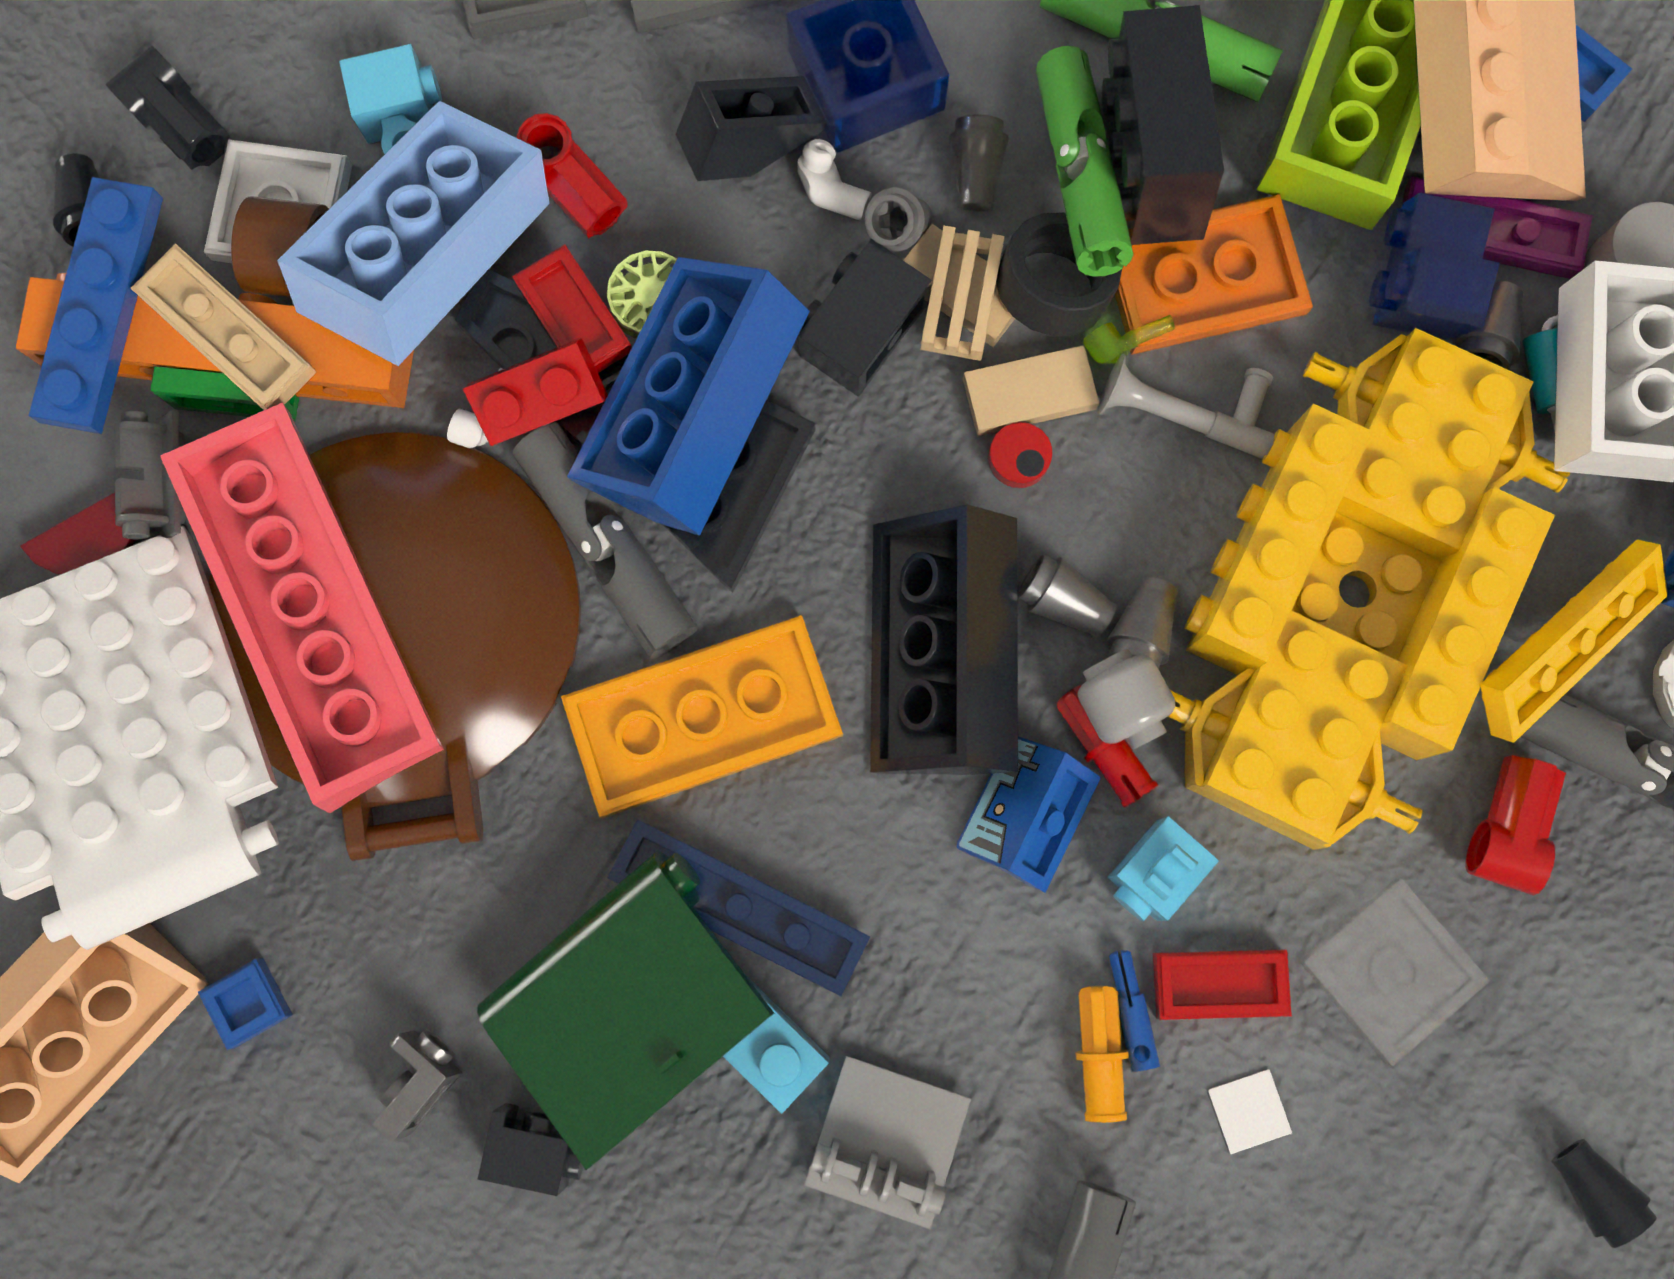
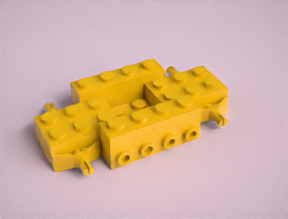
(1415, 509)

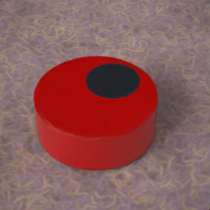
(1020, 455)

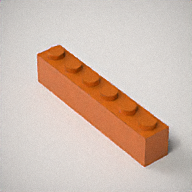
(342, 367)

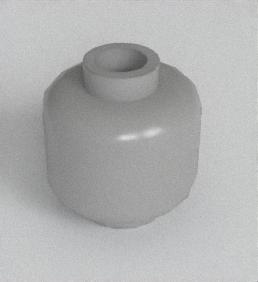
(1126, 699)

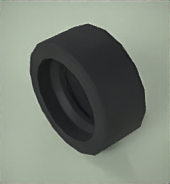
(1033, 303)

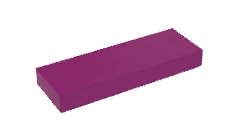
(1528, 233)

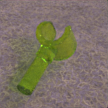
(1107, 344)

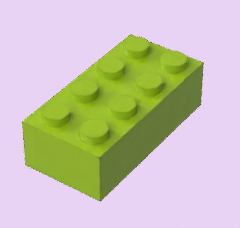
(1350, 113)

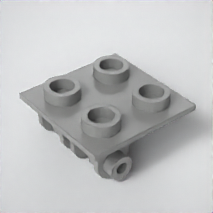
(888, 1142)

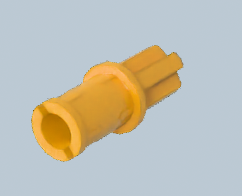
(1101, 1054)

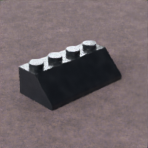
(945, 644)

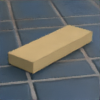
(223, 329)

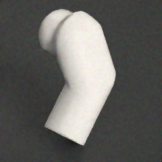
(824, 183)

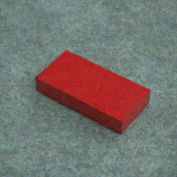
(571, 307)
(1221, 984)

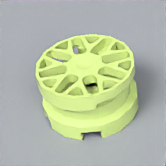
(636, 292)

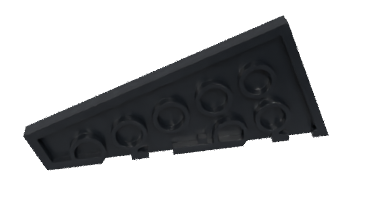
(510, 333)

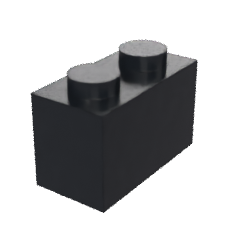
(863, 316)

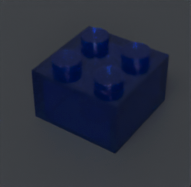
(867, 66)

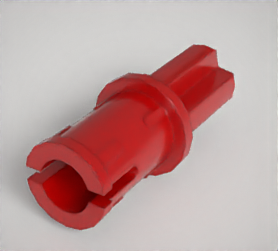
(1115, 760)

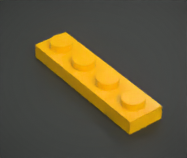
(1574, 640)

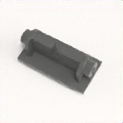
(149, 504)

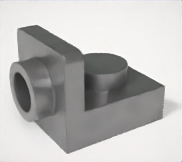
(415, 1095)

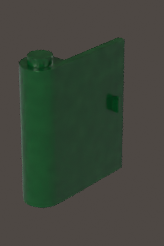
(623, 1009)

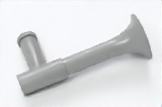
(1236, 431)

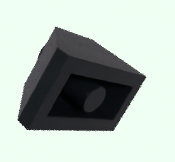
(746, 124)

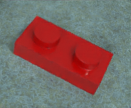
(535, 392)

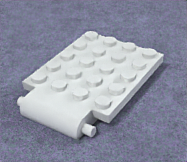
(125, 744)

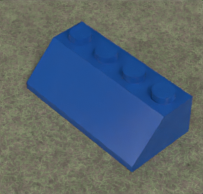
(690, 392)

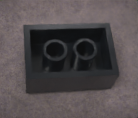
(1163, 124)

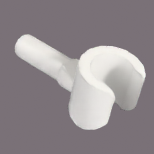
(465, 429)

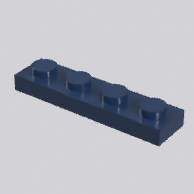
(756, 913)

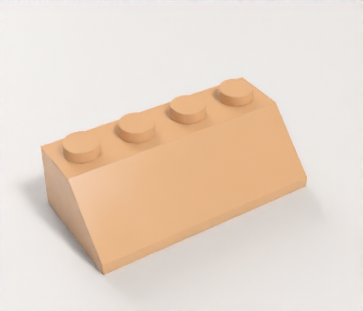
(75, 1027)

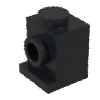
(527, 1153)

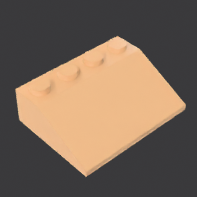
(1500, 98)

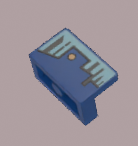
(1030, 814)

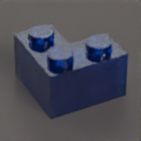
(1435, 268)

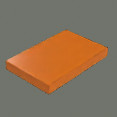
(1218, 285)

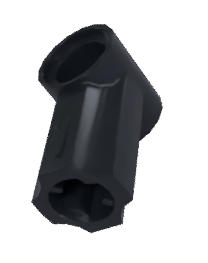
(164, 101)

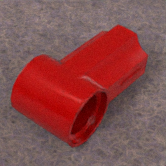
(573, 177)
(1513, 840)

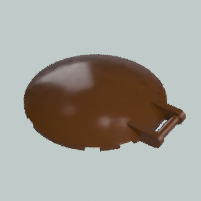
(476, 605)

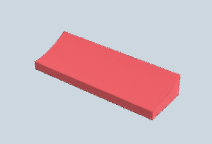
(301, 607)

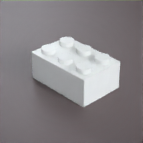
(1616, 372)

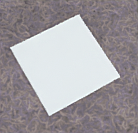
(1250, 1111)

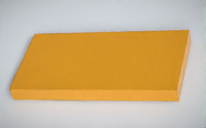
(701, 716)

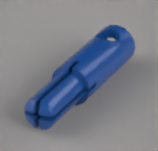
(1134, 1018)

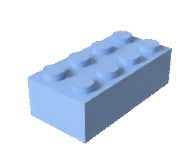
(416, 232)

